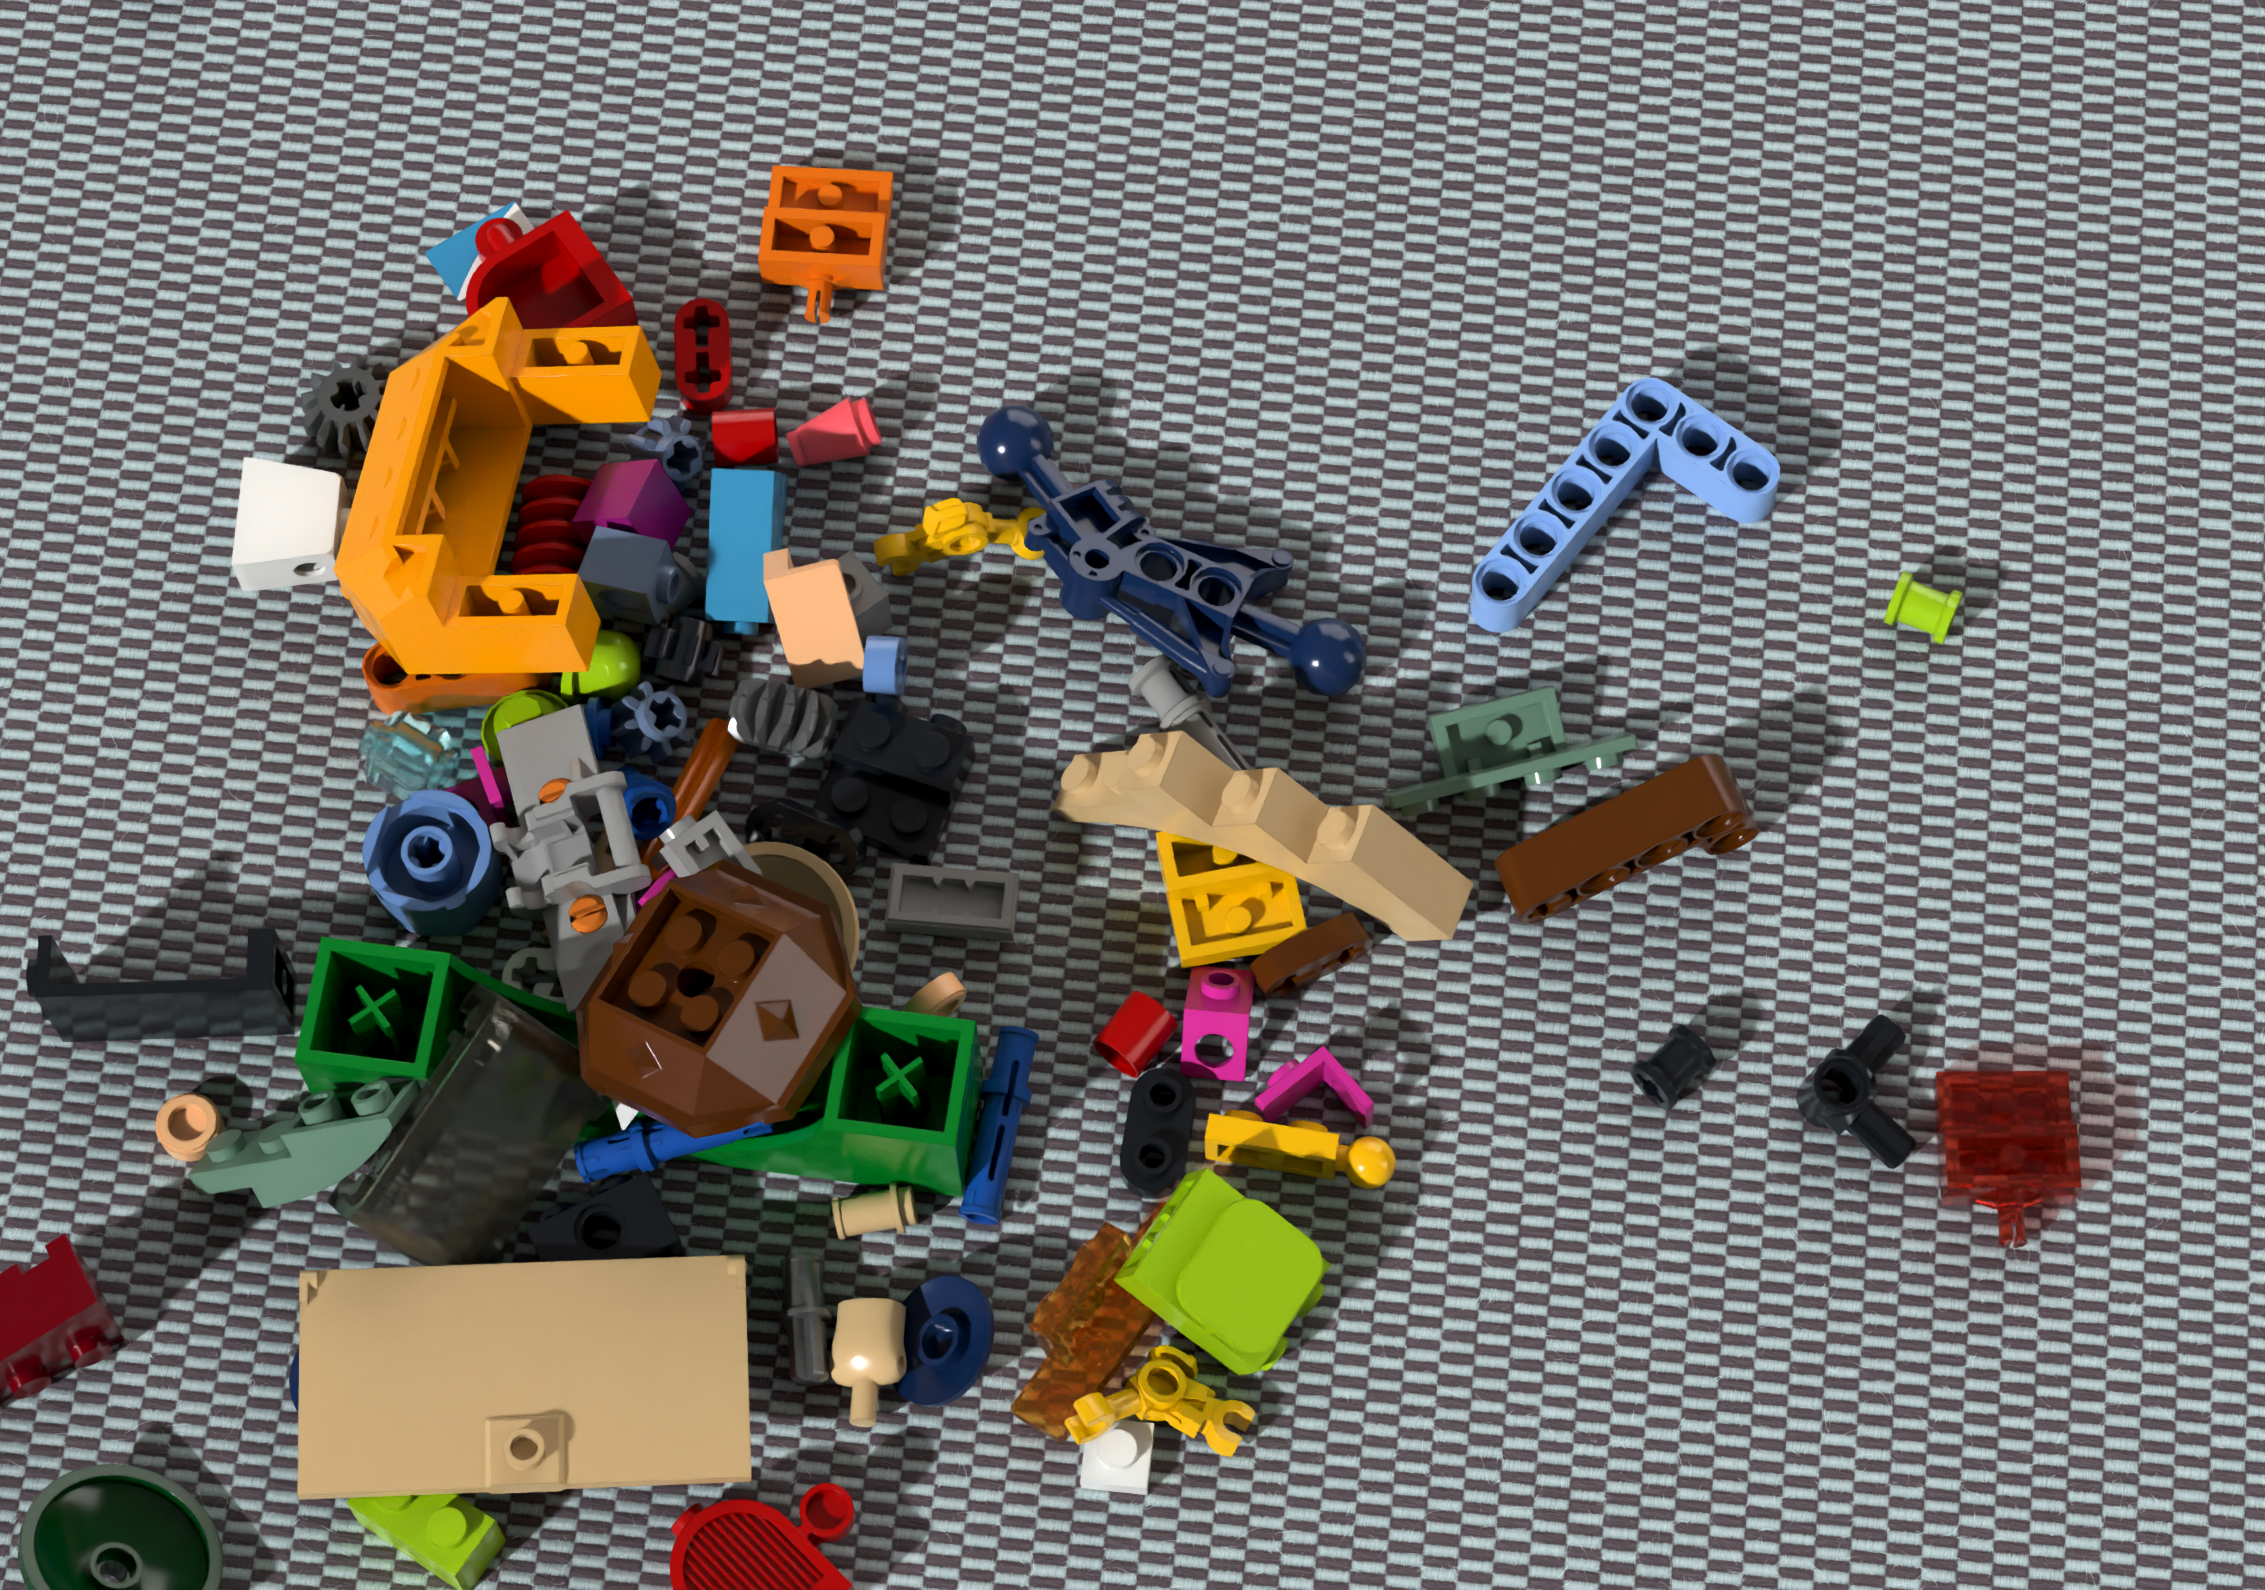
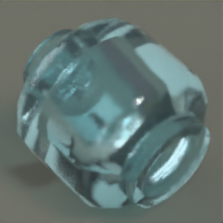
(407, 754)

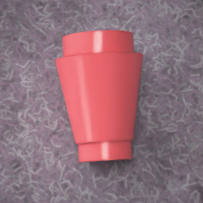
(836, 434)

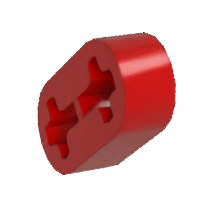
(715, 355)

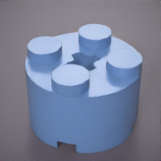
(414, 835)

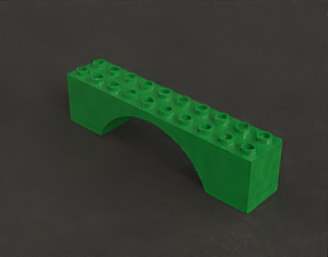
(884, 1110)

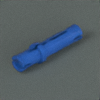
(1004, 1099)
(648, 1145)

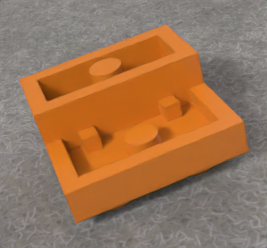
(826, 232)

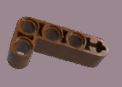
(1627, 836)

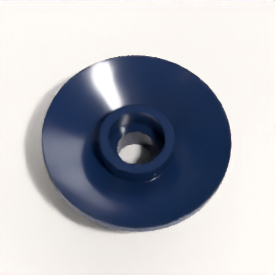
(945, 1340)

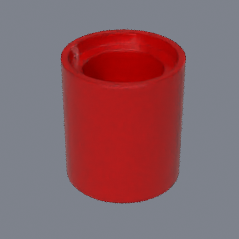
(745, 437)
(1135, 1034)

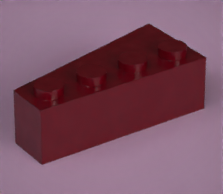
(51, 1321)

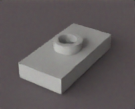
(952, 902)

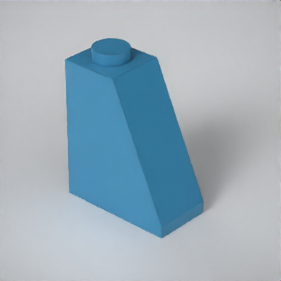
(743, 525)

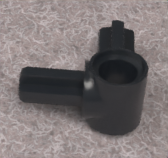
(1854, 1073)

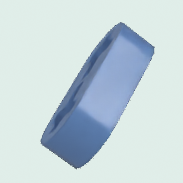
(885, 665)

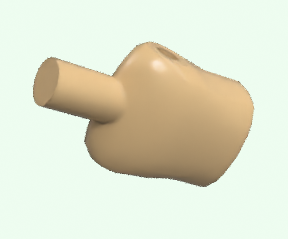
(868, 1352)

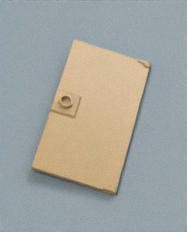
(523, 1377)

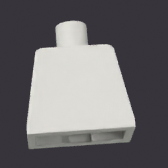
(288, 525)

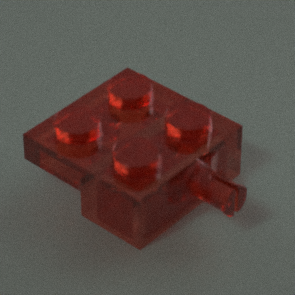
(2006, 1143)

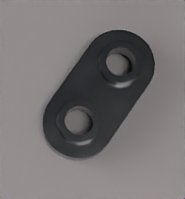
(1157, 1130)

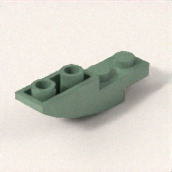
(309, 1153)

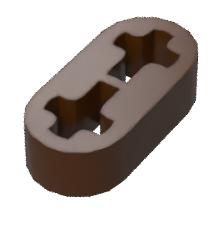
(1311, 955)

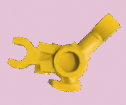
(953, 530)
(1165, 1392)

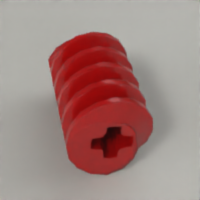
(546, 536)

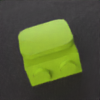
(1225, 1272)

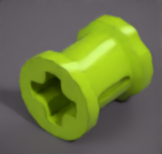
(1923, 607)

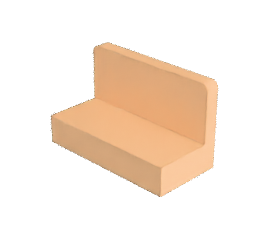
(813, 620)

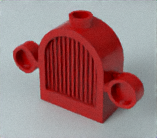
(548, 275)
(757, 1548)

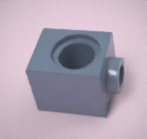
(630, 575)

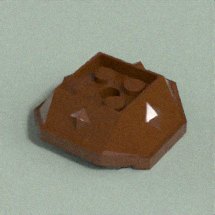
(753, 1038)

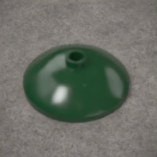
(119, 1526)

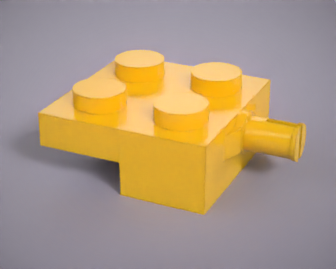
(1225, 901)

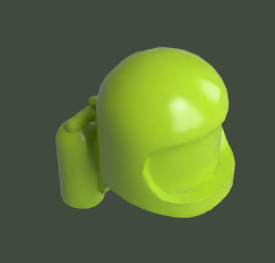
(612, 670)

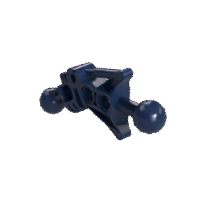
(1173, 592)

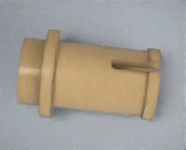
(875, 1211)

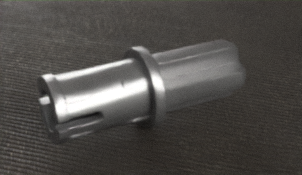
(805, 1318)

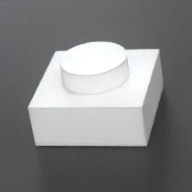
(1119, 1458)

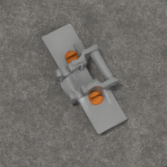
(552, 853)

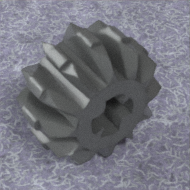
(333, 396)
(782, 718)

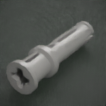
(1183, 708)

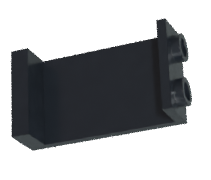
(168, 1009)

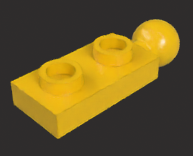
(1297, 1149)

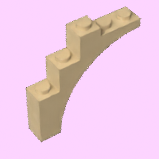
(1266, 815)

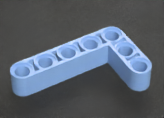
(1606, 486)

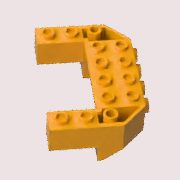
(444, 485)

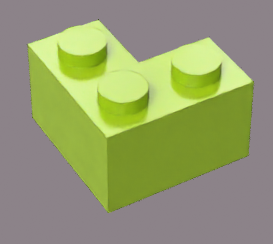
(435, 1531)

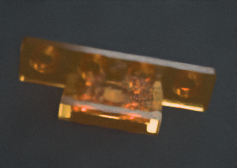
(1084, 1331)

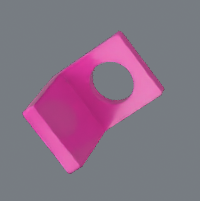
(488, 792)
(1217, 1004)
(1297, 1080)

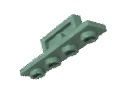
(1499, 743)

